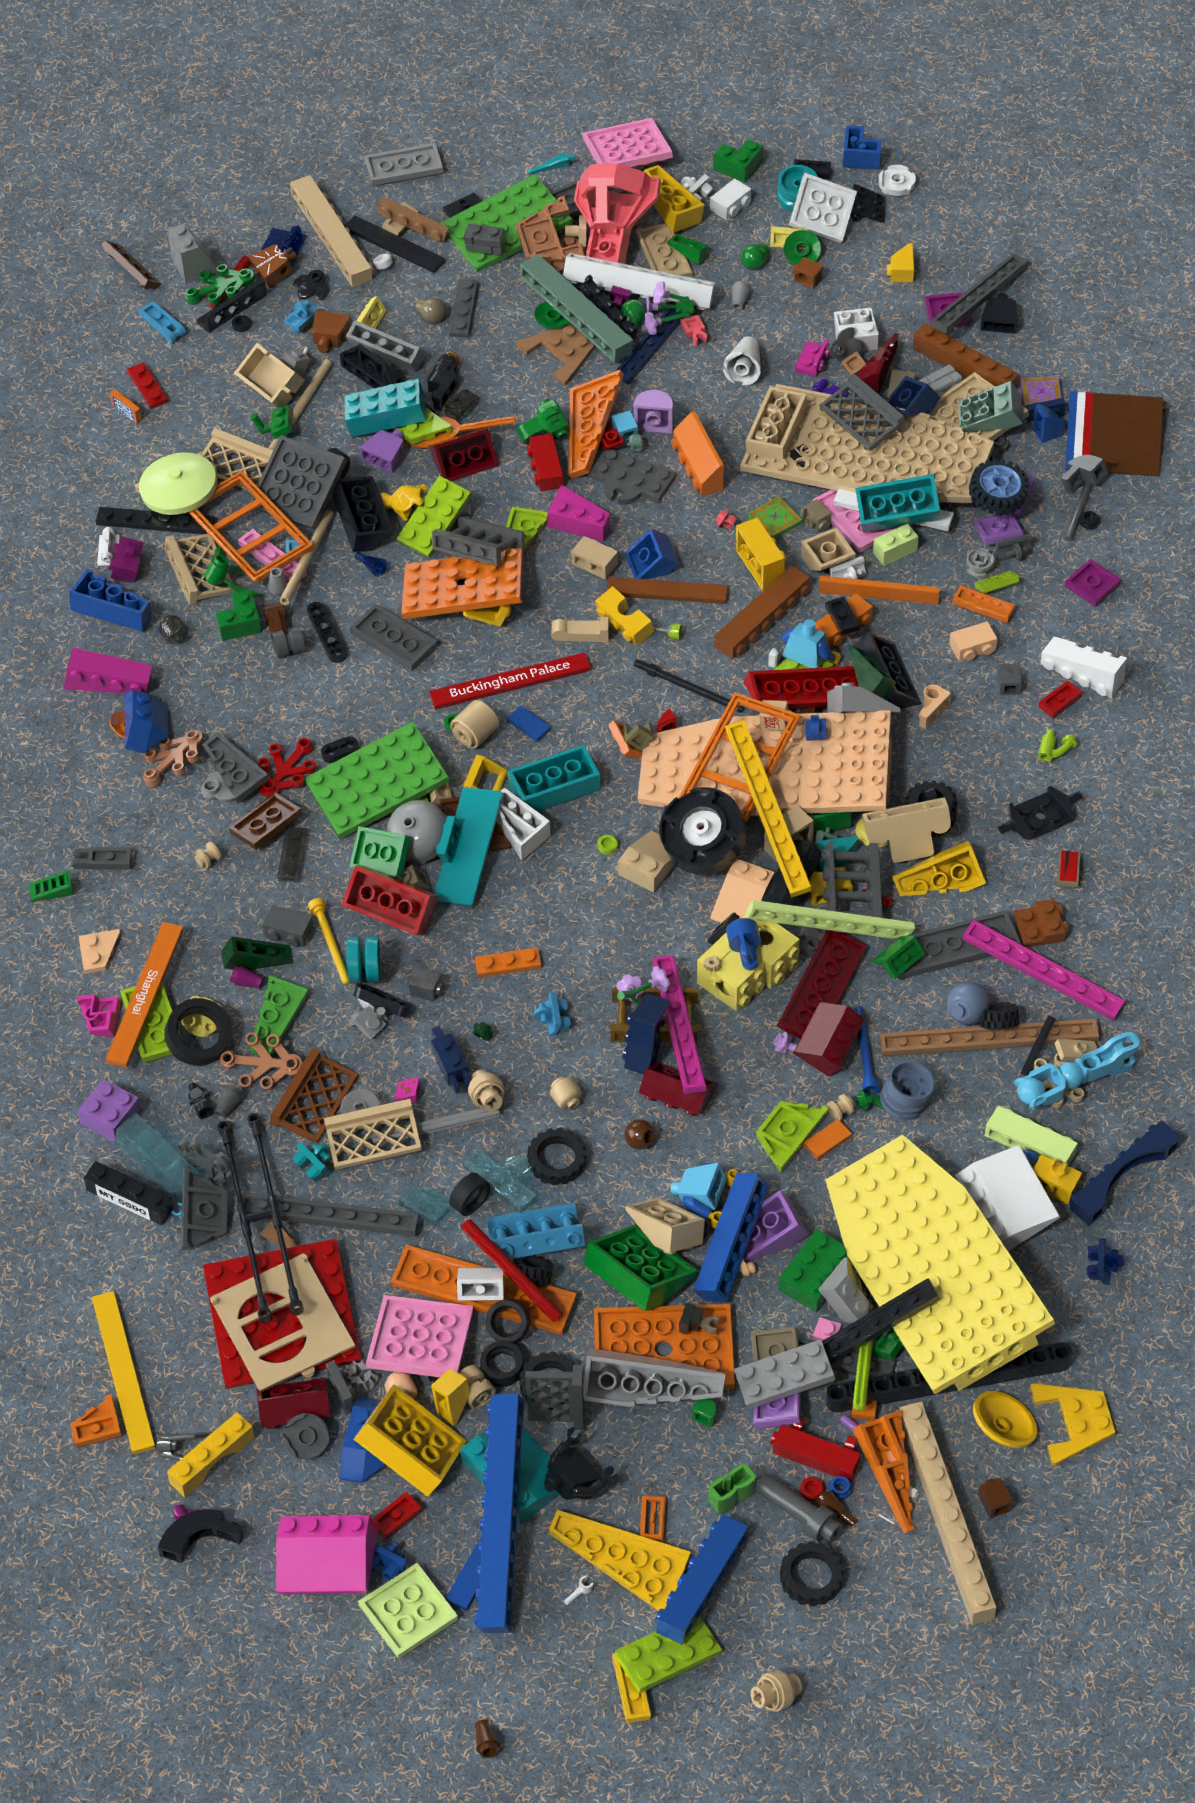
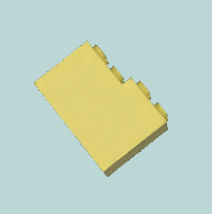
(734, 984)

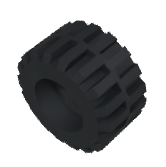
(915, 796)

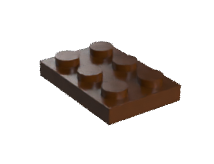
(265, 820)

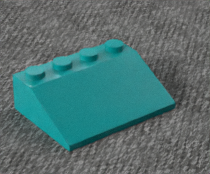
(532, 1475)

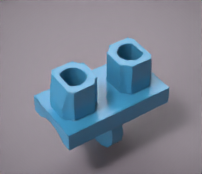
(301, 316)
(550, 1012)

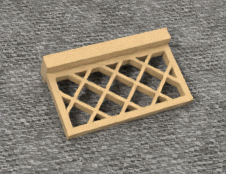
(239, 446)
(178, 557)
(369, 1120)

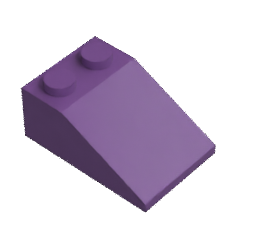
(775, 1228)

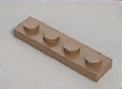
(412, 220)

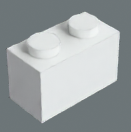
(730, 199)
(480, 1284)

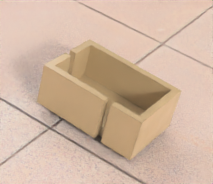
(269, 376)

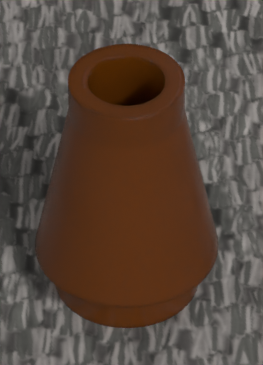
(486, 1741)

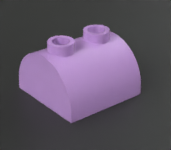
(654, 412)

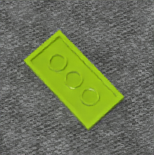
(438, 511)
(152, 1039)
(660, 1658)

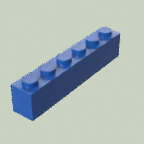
(731, 1237)
(701, 1579)

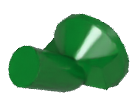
(864, 1100)

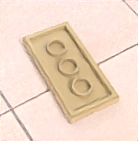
(659, 254)

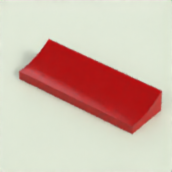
(798, 686)

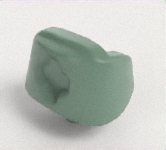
(636, 443)
(824, 835)

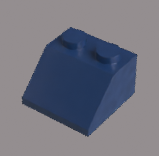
(913, 397)

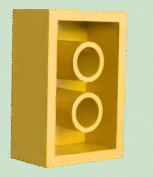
(759, 552)

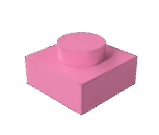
(825, 1329)

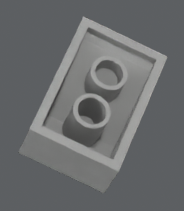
(856, 699)

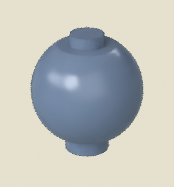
(967, 1002)

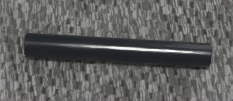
(1038, 1045)

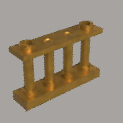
(619, 1030)

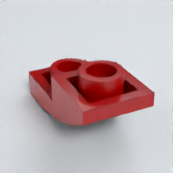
(611, 438)

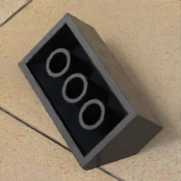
(362, 512)
(888, 658)

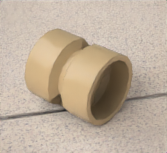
(479, 1387)

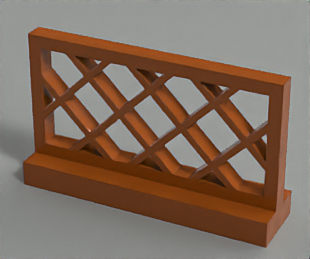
(295, 1092)

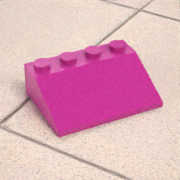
(324, 1554)

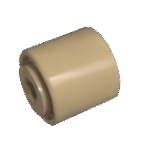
(474, 724)

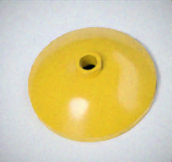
(1004, 1419)

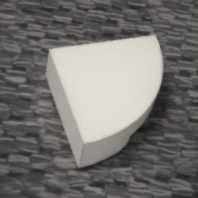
(774, 657)

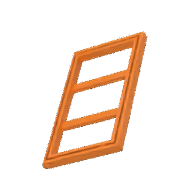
(261, 499)
(720, 733)

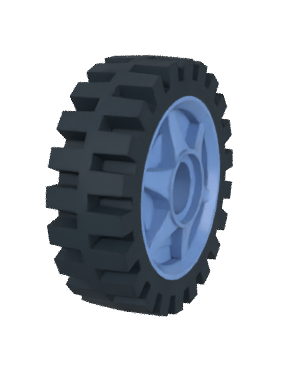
(998, 487)

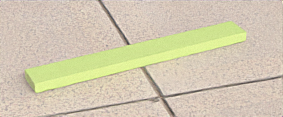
(828, 920)

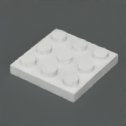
(822, 208)

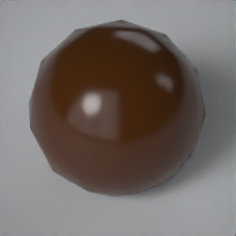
(639, 1134)

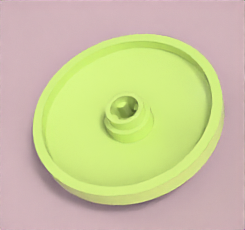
(178, 483)

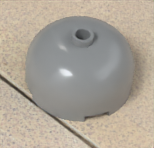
(423, 824)

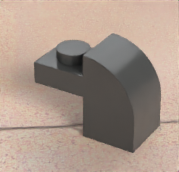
(1083, 469)

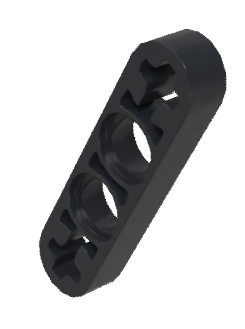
(329, 631)

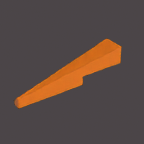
(884, 1450)

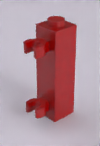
(816, 1452)

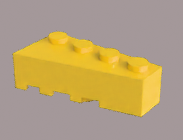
(675, 203)

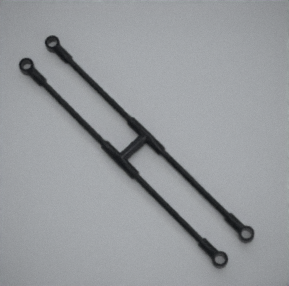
(246, 1219)

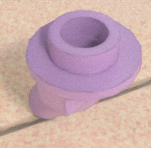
(784, 1043)

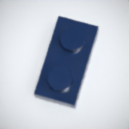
(1057, 405)

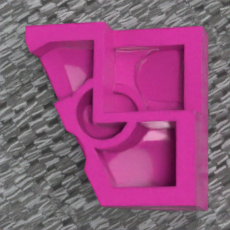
(99, 1021)

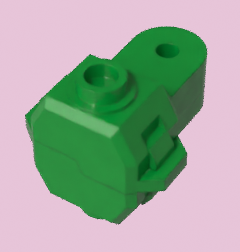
(548, 421)

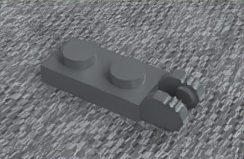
(102, 858)

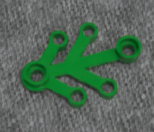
(239, 278)

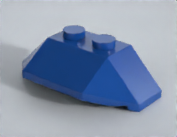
(144, 721)
(356, 1461)

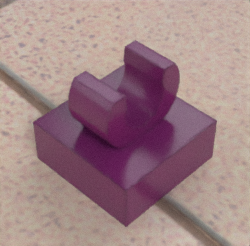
(619, 296)

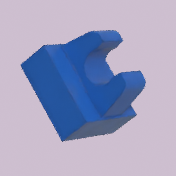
(816, 728)

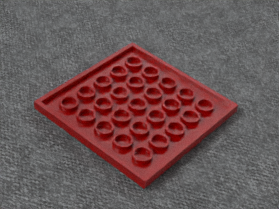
(225, 1274)

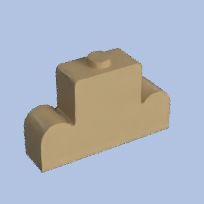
(908, 828)

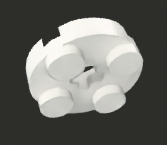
(891, 187)

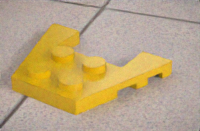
(1084, 1416)

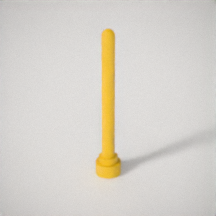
(318, 908)

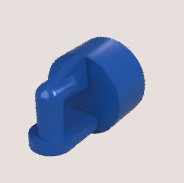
(744, 938)

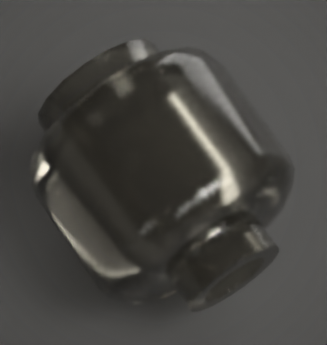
(173, 629)

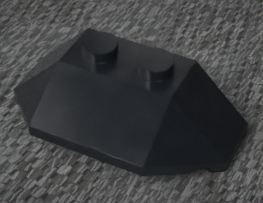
(368, 367)

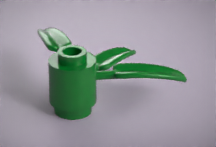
(218, 569)

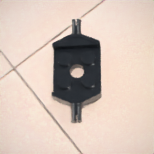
(1053, 804)

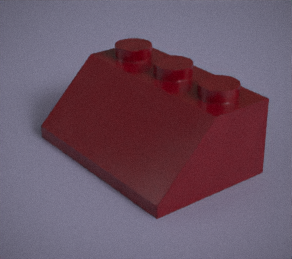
(464, 454)
(828, 1037)
(664, 1084)
(284, 1401)

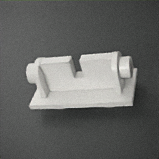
(106, 545)

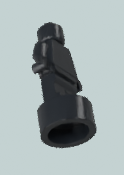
(197, 1096)

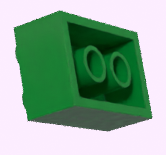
(811, 1269)

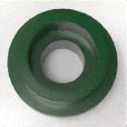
(482, 1030)

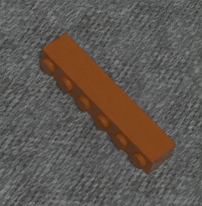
(960, 356)
(762, 612)

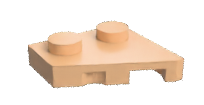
(97, 949)

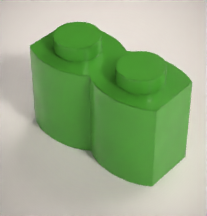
(732, 1488)

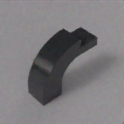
(193, 1526)

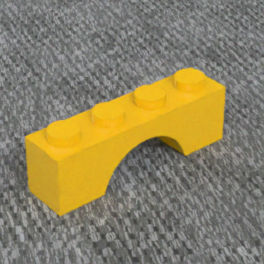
(193, 1467)

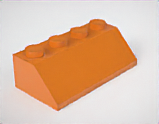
(698, 455)

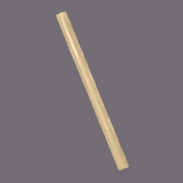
(307, 395)
(305, 559)

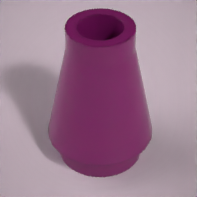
(244, 977)

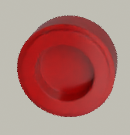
(811, 1488)

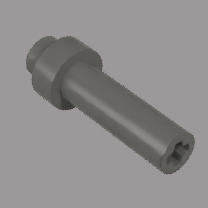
(819, 1521)

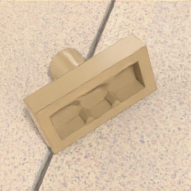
(578, 230)

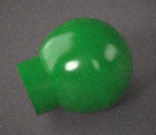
(754, 256)
(634, 311)

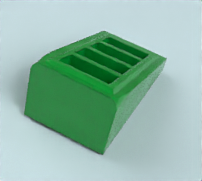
(689, 248)
(59, 891)

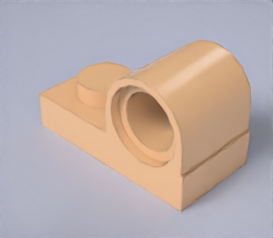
(934, 702)

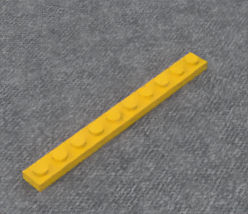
(768, 809)

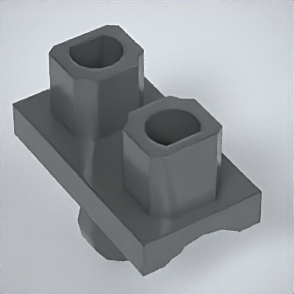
(1014, 547)

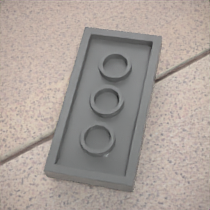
(403, 164)
(784, 1374)

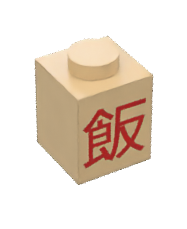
(771, 723)

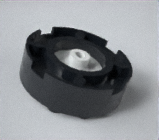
(703, 831)

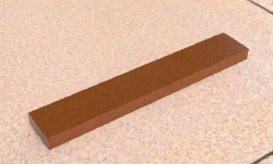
(669, 590)

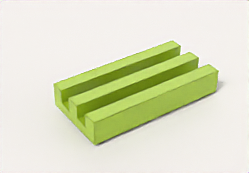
(997, 582)

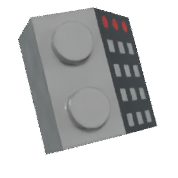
(847, 1293)

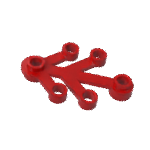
(286, 769)

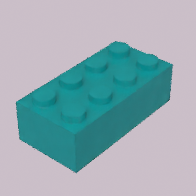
(385, 408)
(898, 503)
(555, 778)

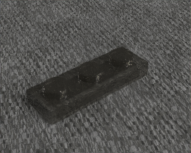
(292, 854)

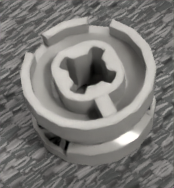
(979, 563)

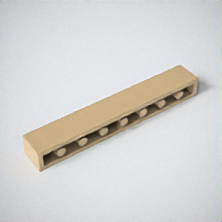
(331, 231)

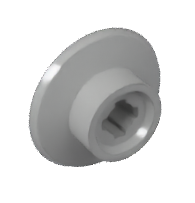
(358, 1096)

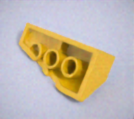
(946, 870)

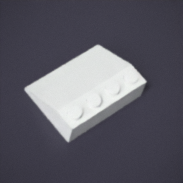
(1009, 1195)

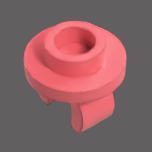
(725, 519)

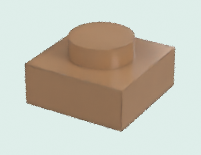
(853, 363)

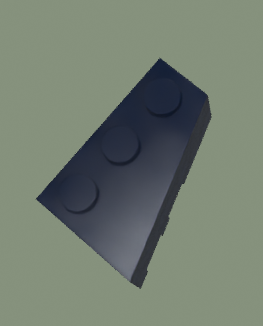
(644, 1033)

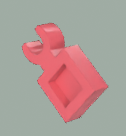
(694, 327)

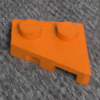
(96, 1424)

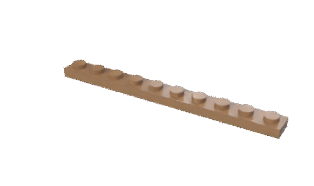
(980, 1038)

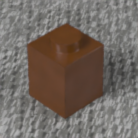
(995, 1497)

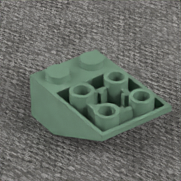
(991, 409)

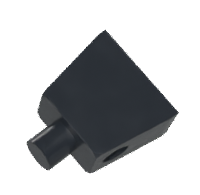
(1000, 315)

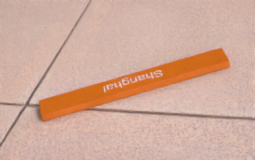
(144, 995)

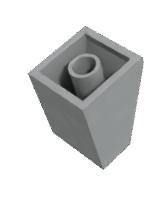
(189, 253)

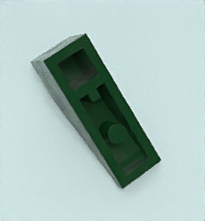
(870, 674)
(254, 954)

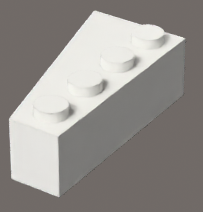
(1085, 665)

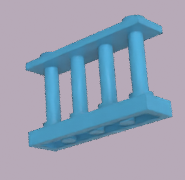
(536, 1231)

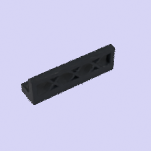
(233, 306)

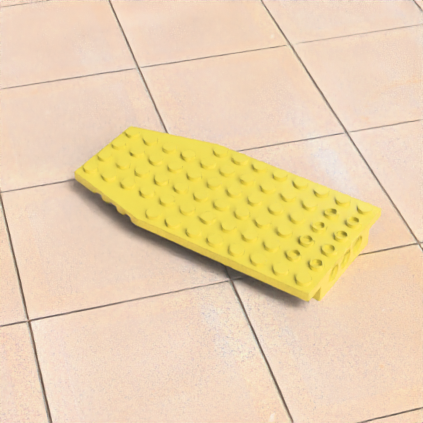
(915, 1223)

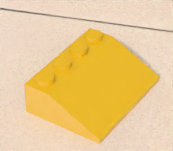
(410, 1440)

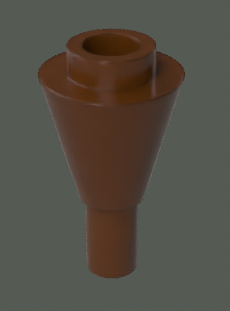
(832, 1502)

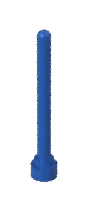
(869, 1082)

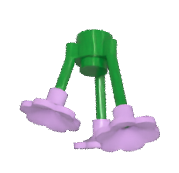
(684, 307)

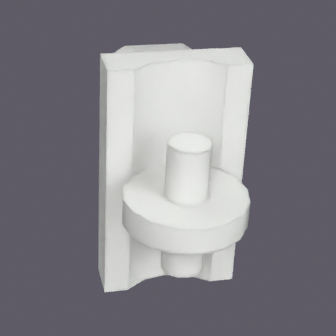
(699, 186)
(851, 568)

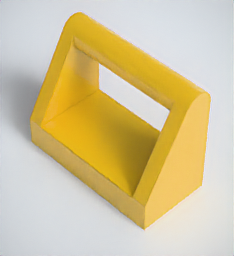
(484, 764)

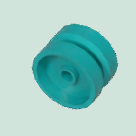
(789, 184)
(360, 958)

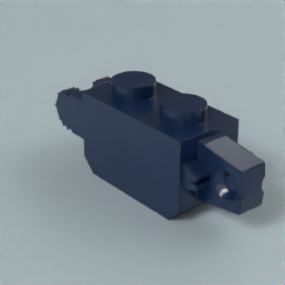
(449, 1059)

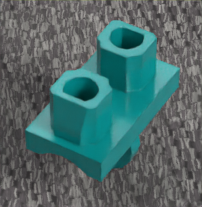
(304, 1155)

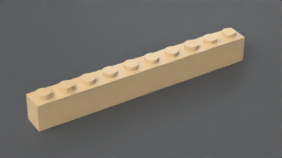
(947, 1514)

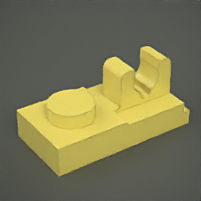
(779, 235)
(372, 313)

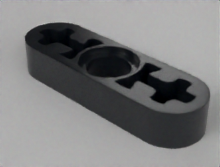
(382, 999)

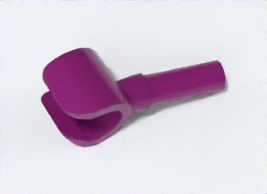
(180, 1511)

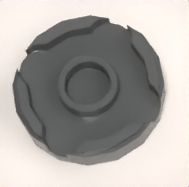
(306, 1436)

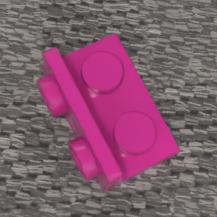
(812, 358)

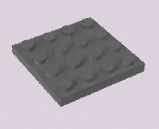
(300, 480)

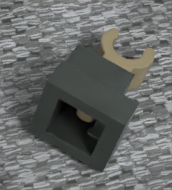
(692, 1320)

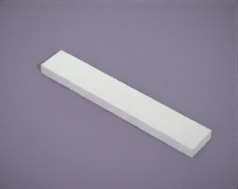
(849, 500)

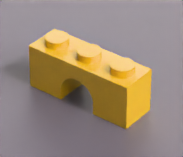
(633, 627)

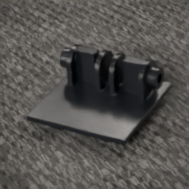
(868, 204)

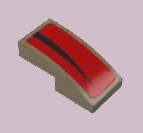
(1068, 868)

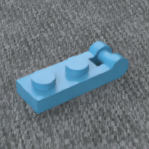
(162, 321)

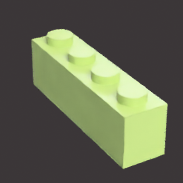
(1016, 1130)

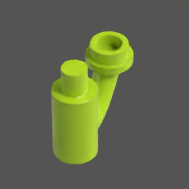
(1047, 746)

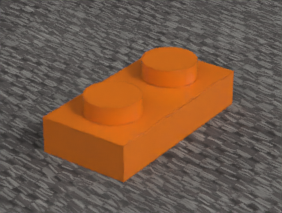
(618, 734)

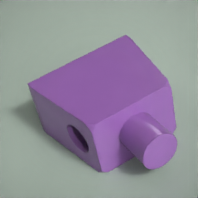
(384, 449)

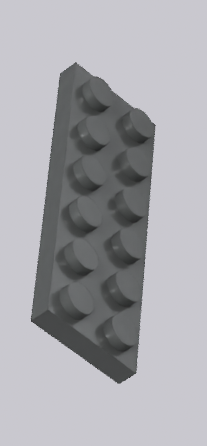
(945, 945)

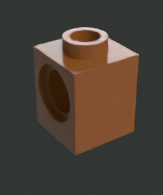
(808, 273)

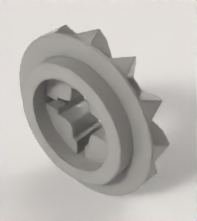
(370, 1377)

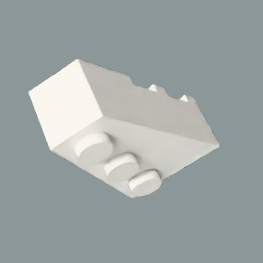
(521, 824)

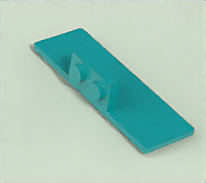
(466, 845)

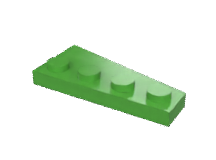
(278, 1011)

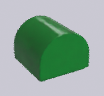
(704, 1412)

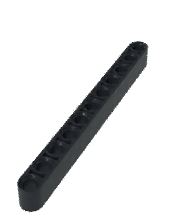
(917, 1388)

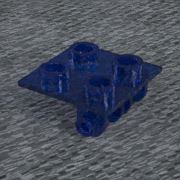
(286, 239)

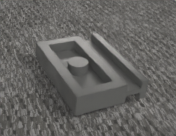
(343, 1392)

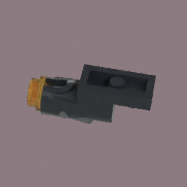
(442, 378)

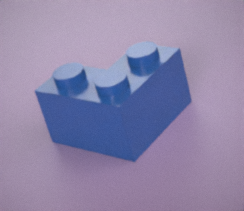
(860, 151)

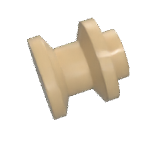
(204, 857)
(844, 1105)

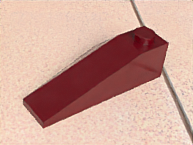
(876, 369)

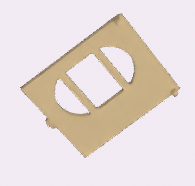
(319, 1320)

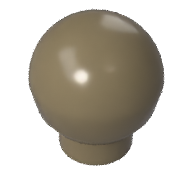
(432, 309)

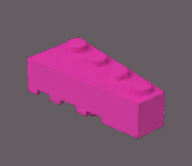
(105, 673)

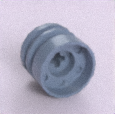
(907, 1090)

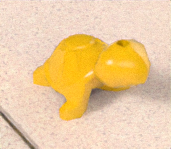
(403, 499)

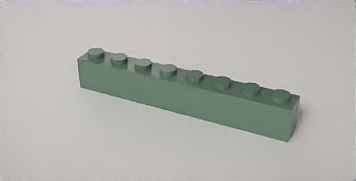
(576, 308)

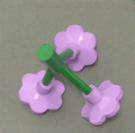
(631, 986)

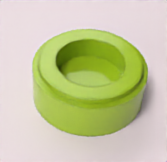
(607, 844)

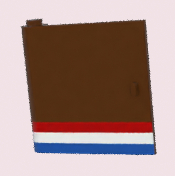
(1117, 429)

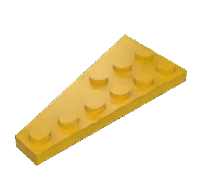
(633, 1561)

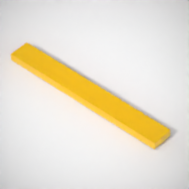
(123, 1373)

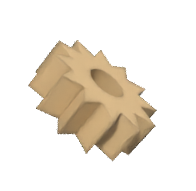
(712, 967)

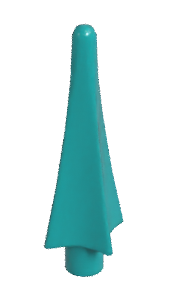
(557, 162)

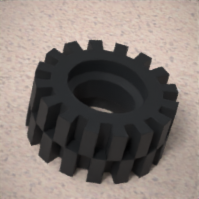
(1000, 1016)
(536, 1269)

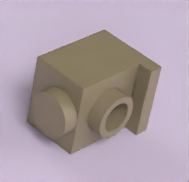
(816, 515)

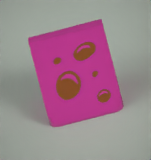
(408, 1090)

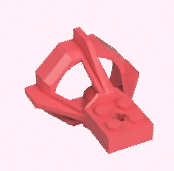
(613, 213)

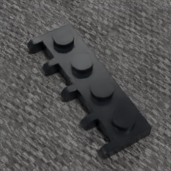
(603, 303)

